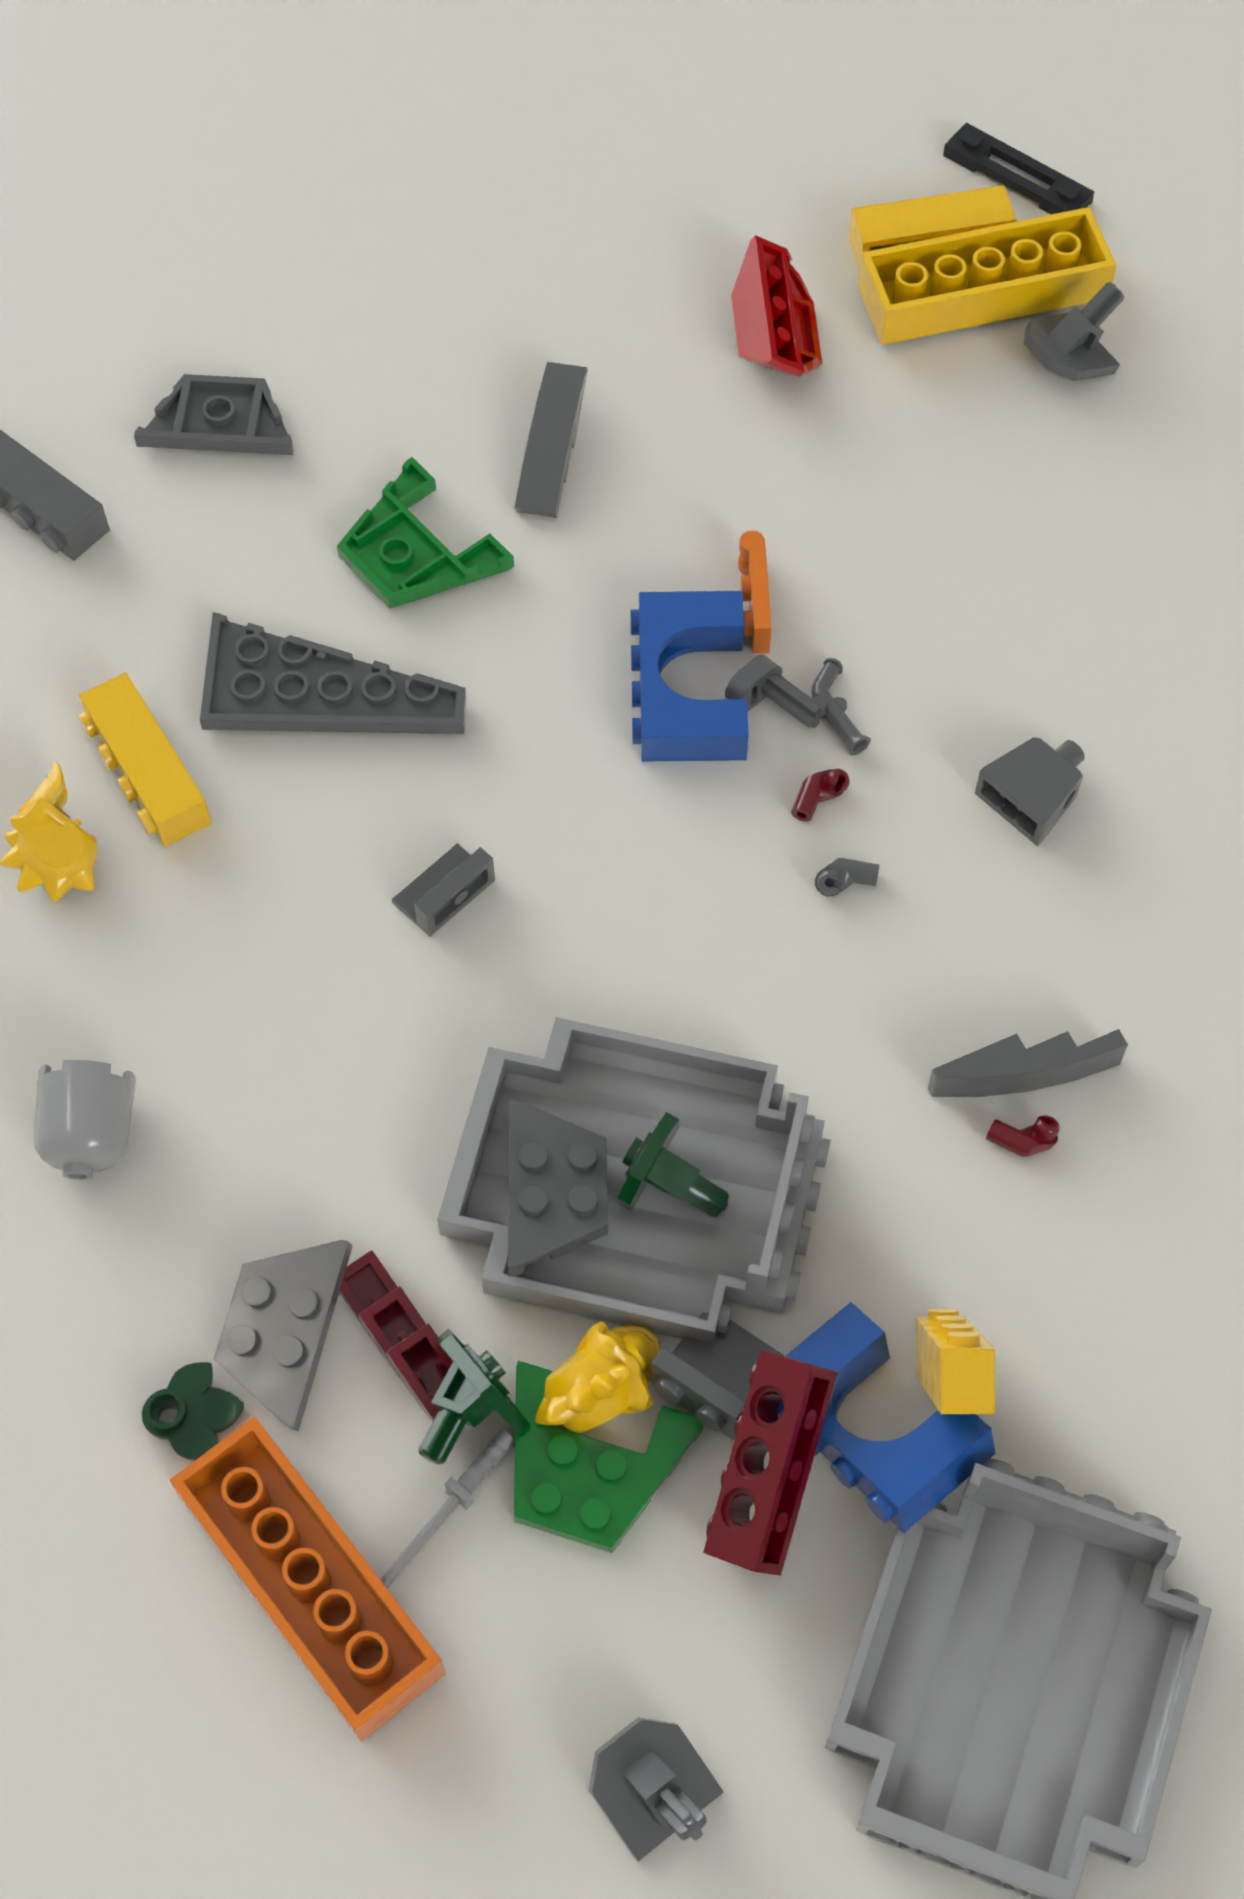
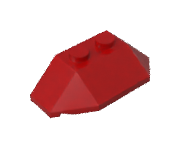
(774, 312)

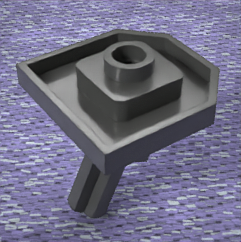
(1070, 341)
(652, 1785)

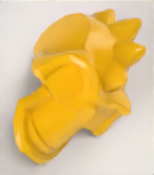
(50, 844)
(601, 1378)

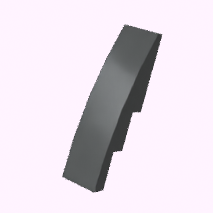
(551, 439)
(1012, 1068)

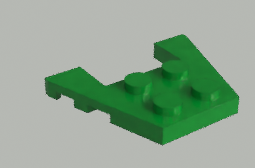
(402, 557)
(585, 1484)

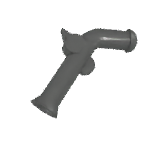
(837, 706)

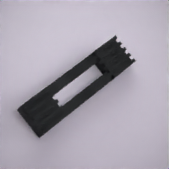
(973, 148)

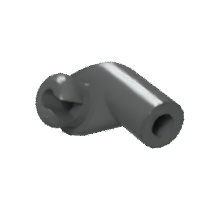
(843, 873)

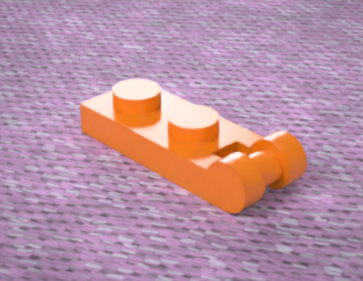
(755, 589)

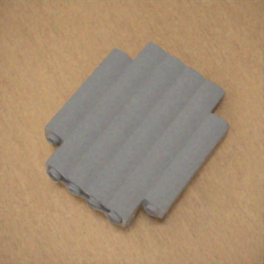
(665, 1255)
(1021, 1684)

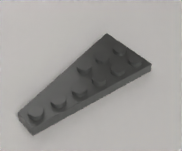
(304, 686)

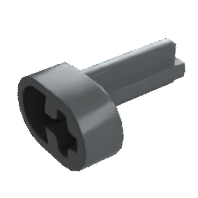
(764, 679)

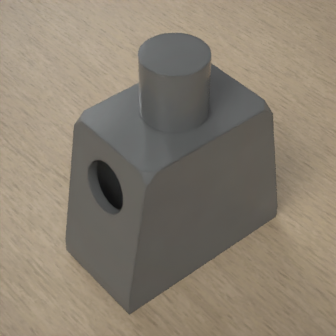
(1032, 785)

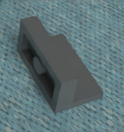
(446, 888)

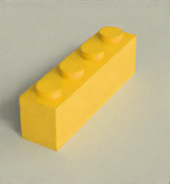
(927, 218)
(144, 759)
(955, 1363)

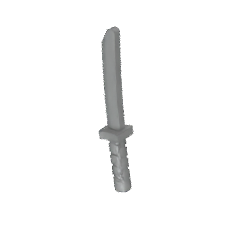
(459, 1493)

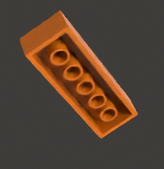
(309, 1578)

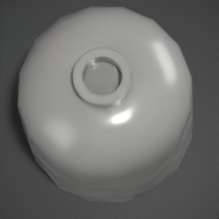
(82, 1117)

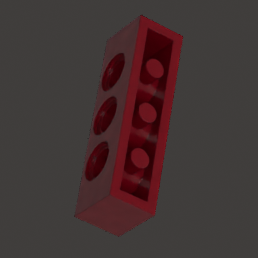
(778, 1489)

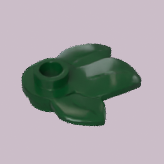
(199, 1409)

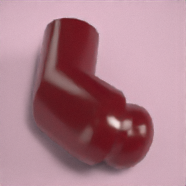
(817, 789)

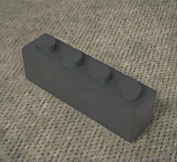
(48, 501)

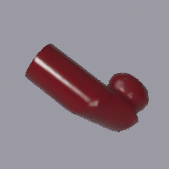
(1026, 1141)

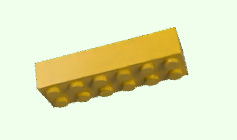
(984, 275)

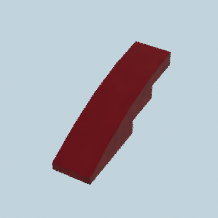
(396, 1329)

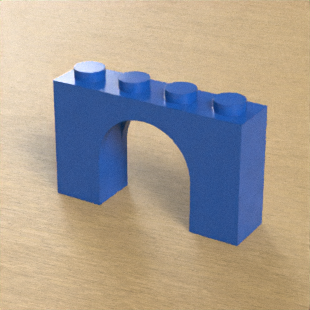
(670, 723)
(899, 1475)

